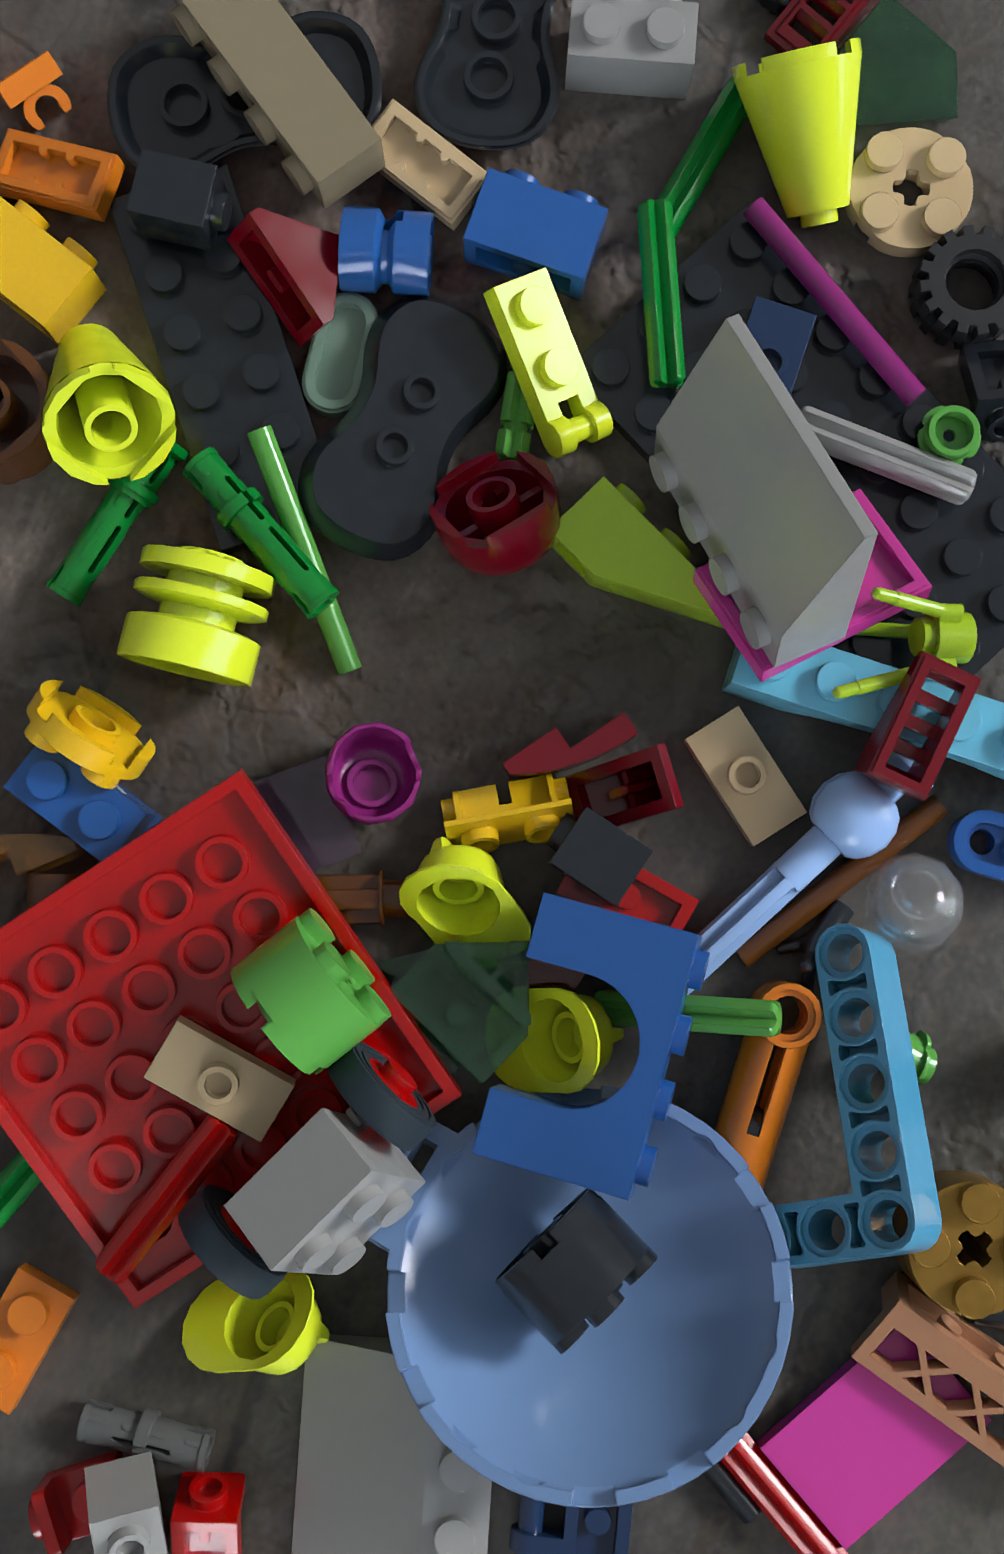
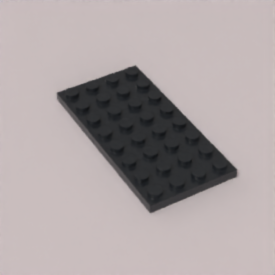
(950, 543)

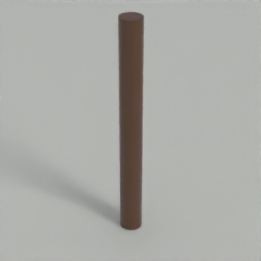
(838, 883)

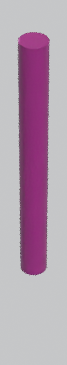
(834, 301)

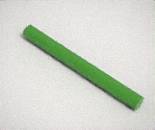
(296, 525)

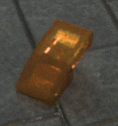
(38, 852)

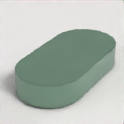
(337, 355)

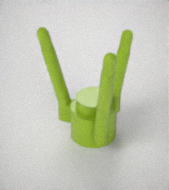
(942, 632)

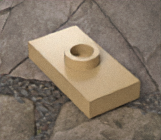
(427, 165)
(744, 776)
(220, 1078)

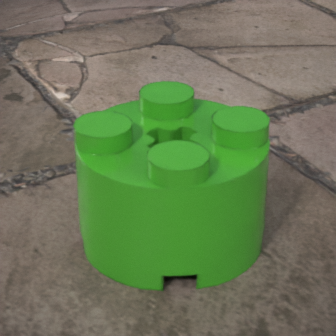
(310, 993)

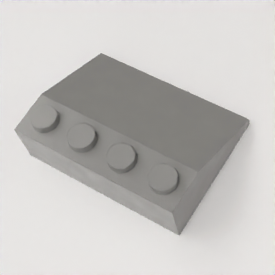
(763, 499)
(374, 1467)

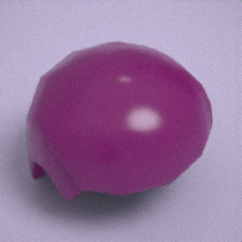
(372, 773)

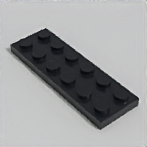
(219, 352)

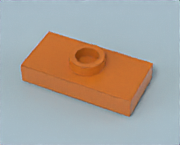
(58, 174)

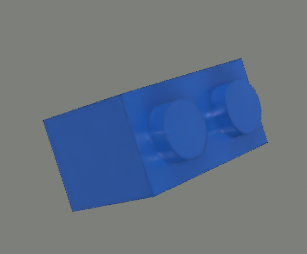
(532, 227)
(86, 813)

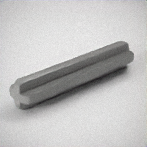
(891, 457)

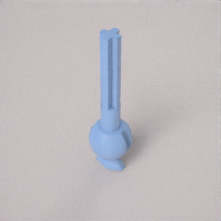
(849, 819)

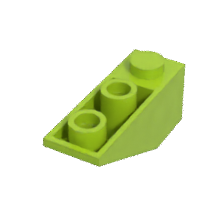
(626, 555)

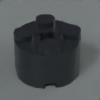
(575, 1270)

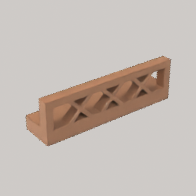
(957, 1349)

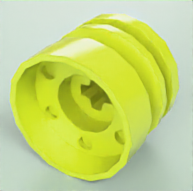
(197, 615)

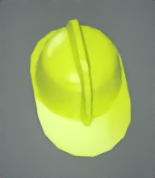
(462, 897)
(564, 1044)
(247, 1334)

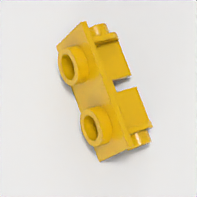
(480, 822)

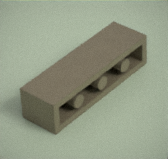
(287, 93)

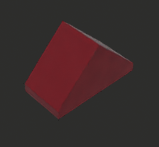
(292, 268)
(627, 787)

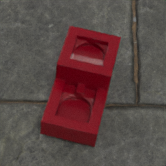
(554, 755)

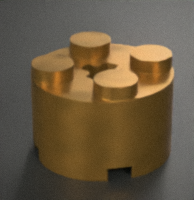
(954, 1278)

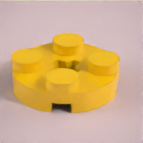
(89, 733)

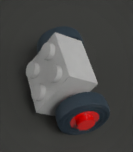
(322, 1188)

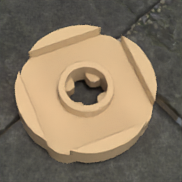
(935, 166)

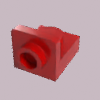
(60, 1504)
(208, 1513)

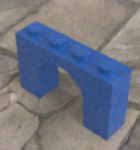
(605, 1141)

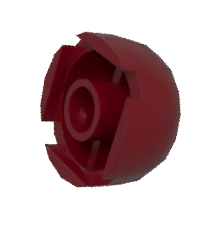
(497, 513)

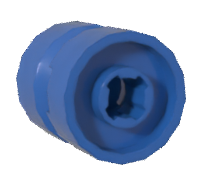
(386, 251)

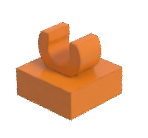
(31, 83)

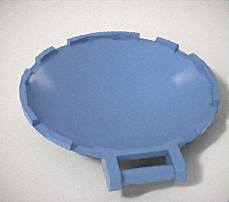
(646, 1391)

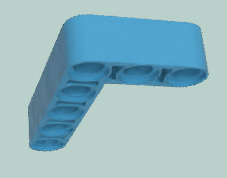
(865, 1121)

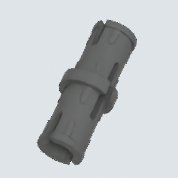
(145, 1432)

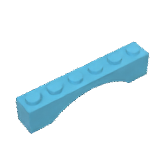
(808, 692)

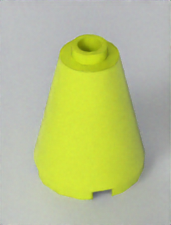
(806, 125)
(105, 409)

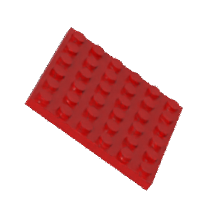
(106, 973)

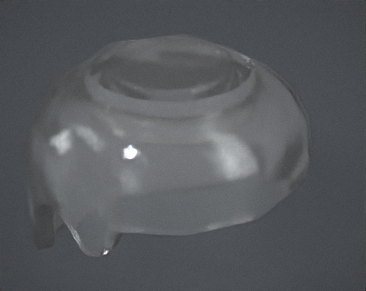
(914, 903)

